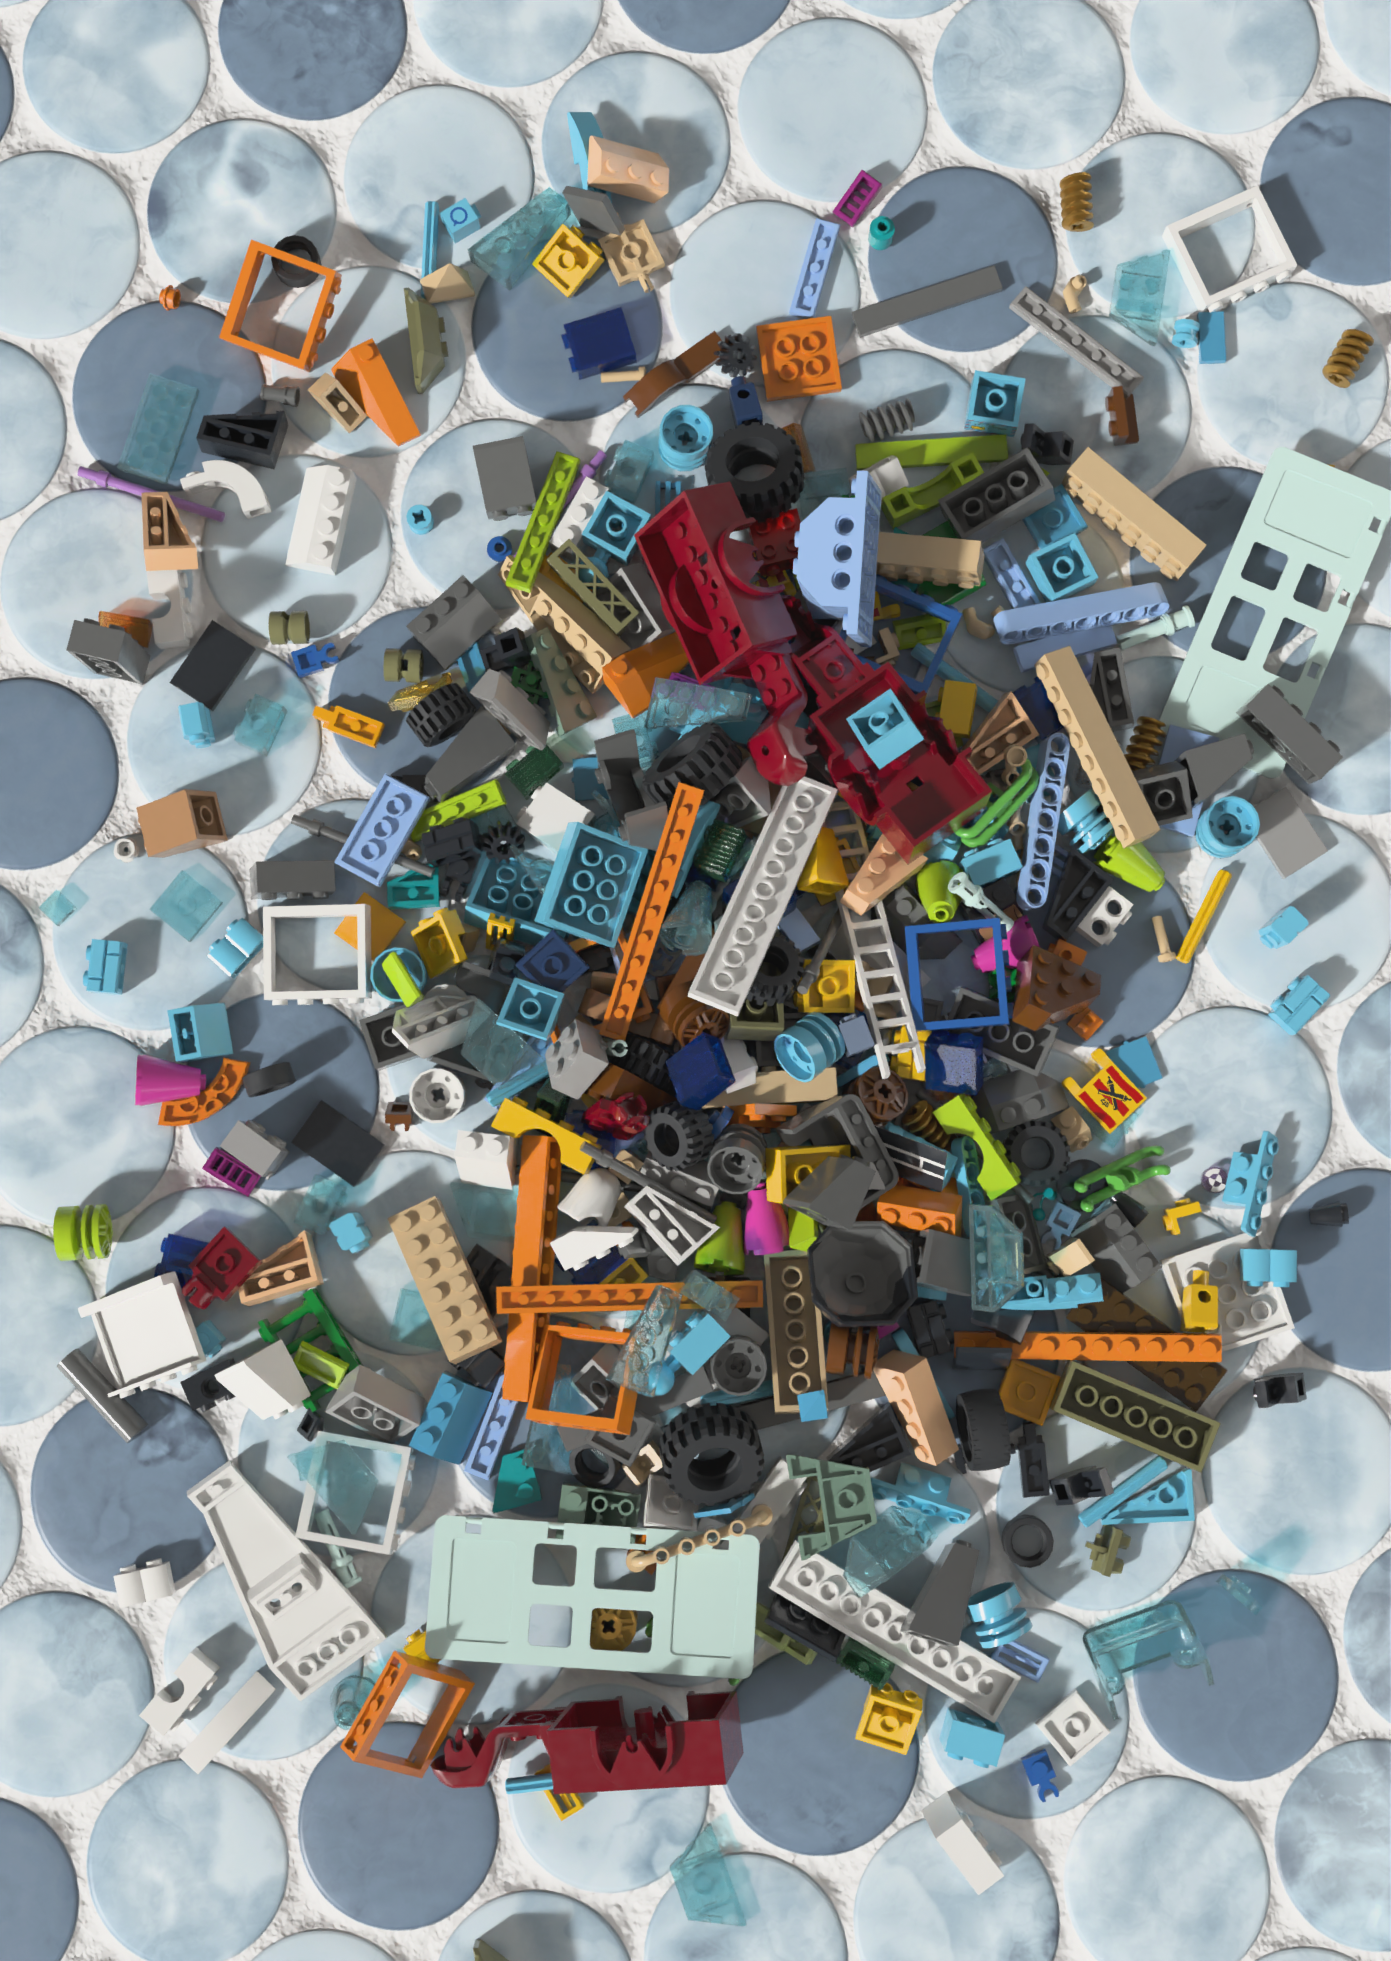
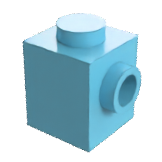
(210, 1338)

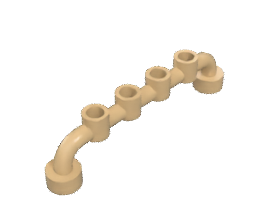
(1015, 757)
(760, 1516)

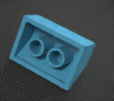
(450, 1418)

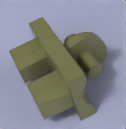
(1105, 1550)

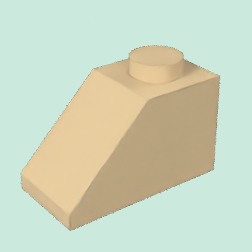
(337, 402)
(1069, 1258)

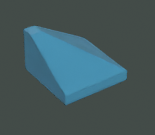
(812, 1406)

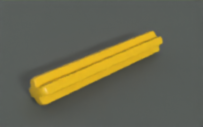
(1203, 916)

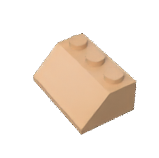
(626, 170)

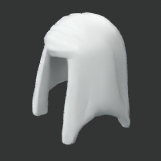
(592, 1197)

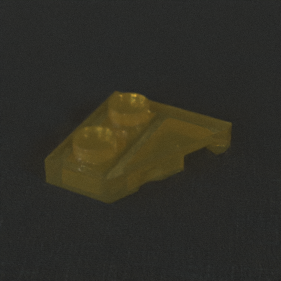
(409, 697)

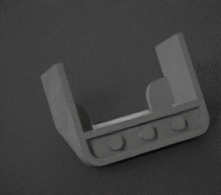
(622, 776)

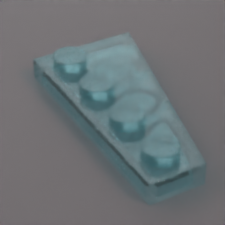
(543, 1444)

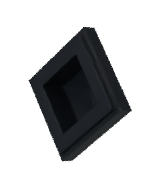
(310, 1425)

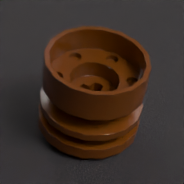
(690, 1017)
(881, 1097)
(852, 1348)

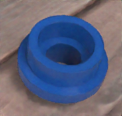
(499, 556)

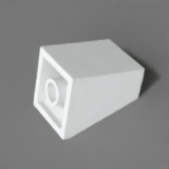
(549, 816)
(486, 1159)
(266, 1381)

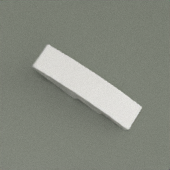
(227, 1722)

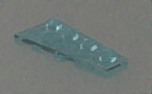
(692, 704)
(646, 1346)

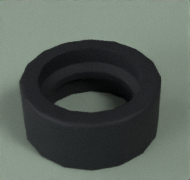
(290, 243)
(269, 1079)
(588, 1476)
(1047, 1546)

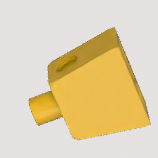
(1198, 1315)

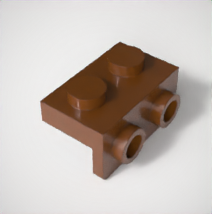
(1122, 417)

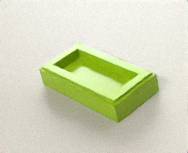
(320, 1365)

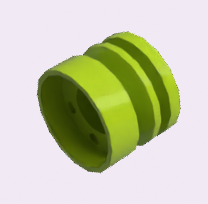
(82, 1232)

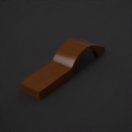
(673, 372)

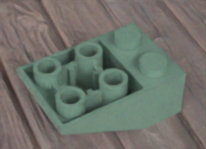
(597, 1507)

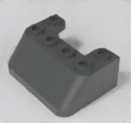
(492, 993)
(843, 1123)

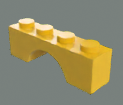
(516, 1119)

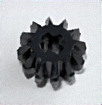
(733, 345)
(496, 835)

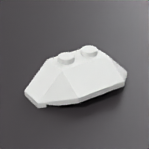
(434, 1024)

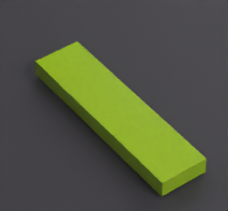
(468, 805)

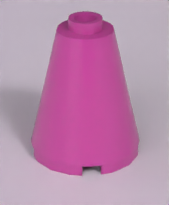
(1018, 942)
(165, 1080)
(765, 1224)

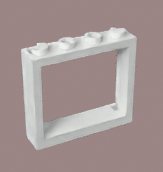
(1211, 215)
(363, 915)
(397, 1512)

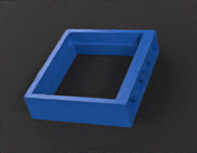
(925, 604)
(915, 983)

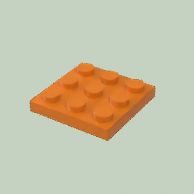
(798, 358)

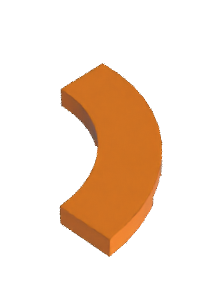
(210, 1101)

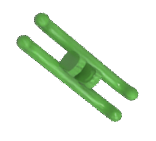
(1002, 808)
(1120, 1176)

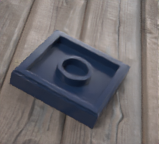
(552, 963)

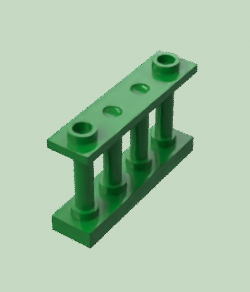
(326, 1326)

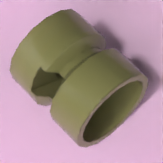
(289, 627)
(394, 665)

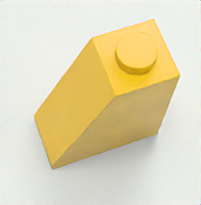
(824, 868)

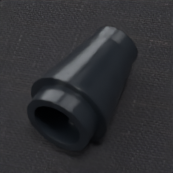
(1132, 1209)
(1330, 1214)

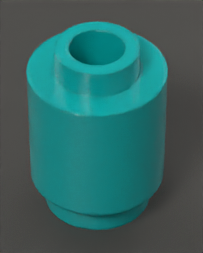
(881, 233)

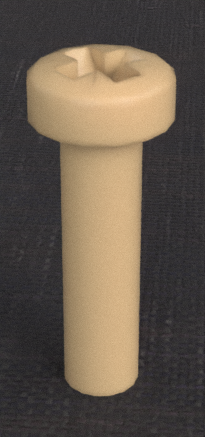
(619, 376)
(1166, 954)

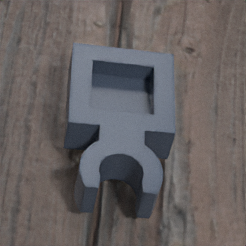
(1061, 1220)

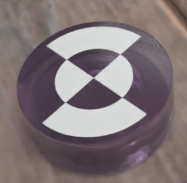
(1214, 1180)

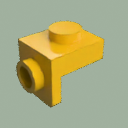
(1182, 1208)

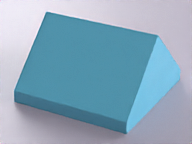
(531, 1009)

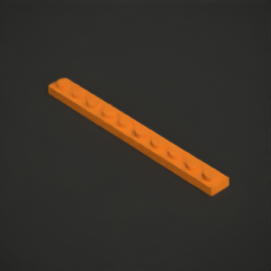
(651, 911)
(608, 1296)
(1101, 1345)

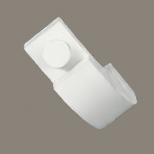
(232, 477)

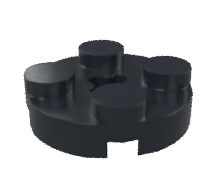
(1066, 1182)

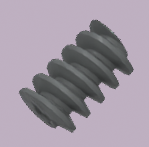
(887, 421)

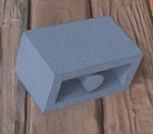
(855, 1034)

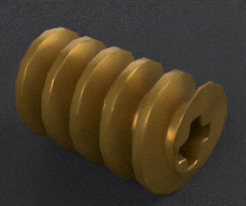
(1074, 202)
(1346, 356)
(1143, 743)
(925, 1125)

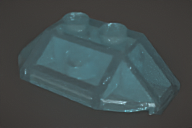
(994, 1258)
(886, 1548)

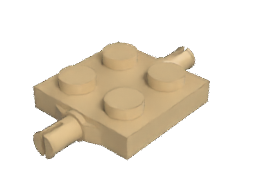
(632, 255)

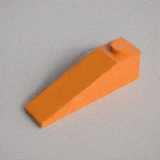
(374, 390)
(634, 672)

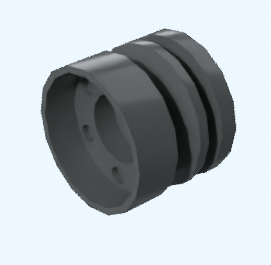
(737, 1159)
(747, 1378)

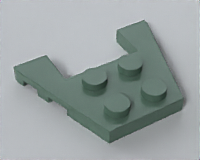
(844, 1498)

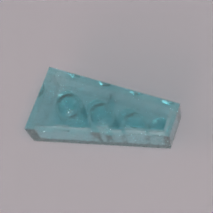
(520, 239)

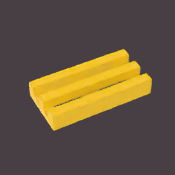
(501, 923)
(571, 1810)

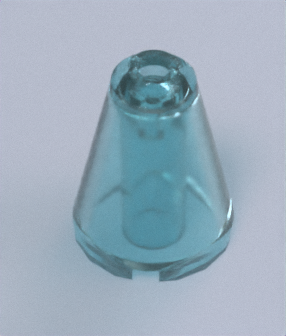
(690, 921)
(349, 1698)

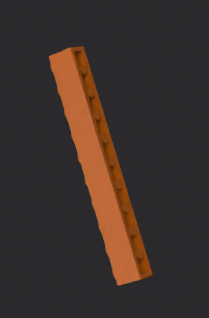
(532, 1257)

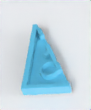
(1164, 1502)

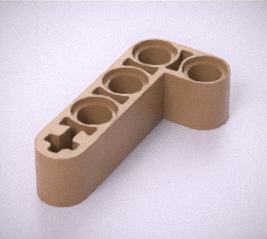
(595, 1005)

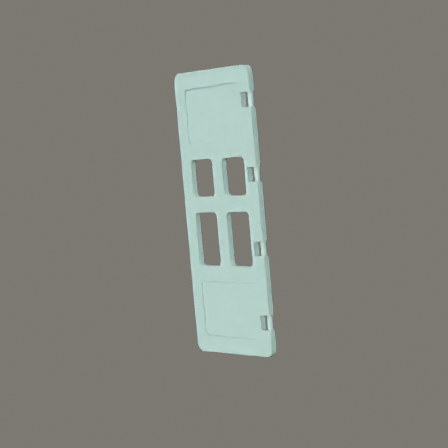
(1314, 519)
(487, 1588)

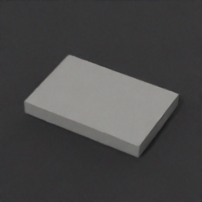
(1287, 834)

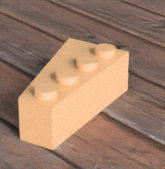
(917, 1404)

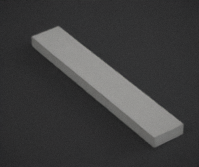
(1075, 341)

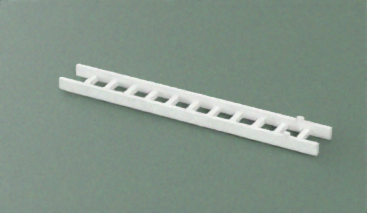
(887, 946)

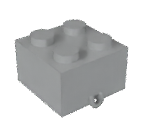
(576, 1059)
(255, 1148)

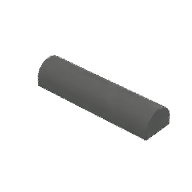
(95, 1389)

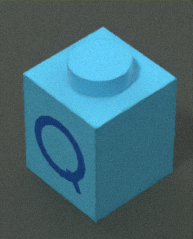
(461, 220)

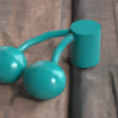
(1038, 1213)

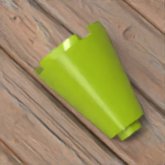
(1130, 864)
(933, 890)
(724, 1248)

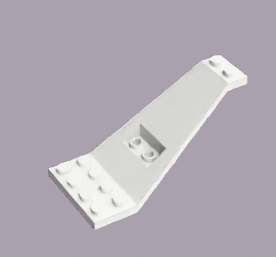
(312, 1626)

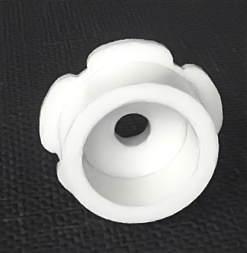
(119, 848)

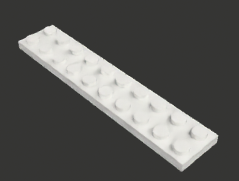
(762, 895)
(876, 1623)

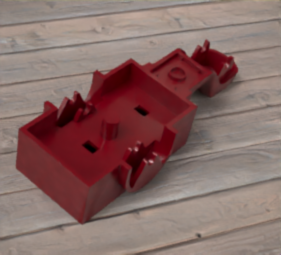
(715, 599)
(908, 819)
(599, 1752)

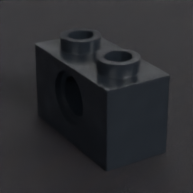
(198, 1391)

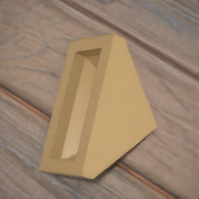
(447, 284)

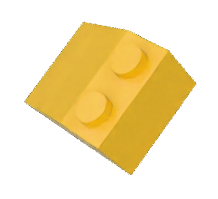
(791, 1165)

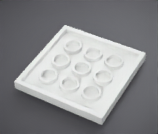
(1243, 1310)

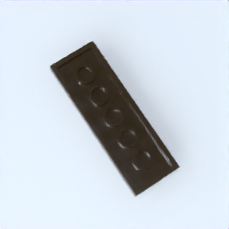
(1118, 1313)

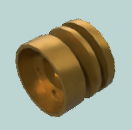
(613, 1638)

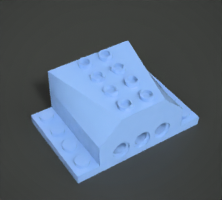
(840, 558)

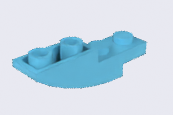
(581, 127)
(705, 817)
(1057, 1293)

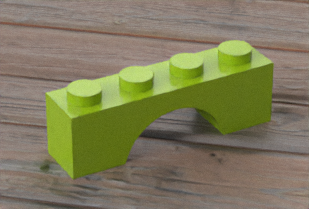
(915, 501)
(997, 1172)

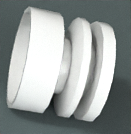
(422, 1095)

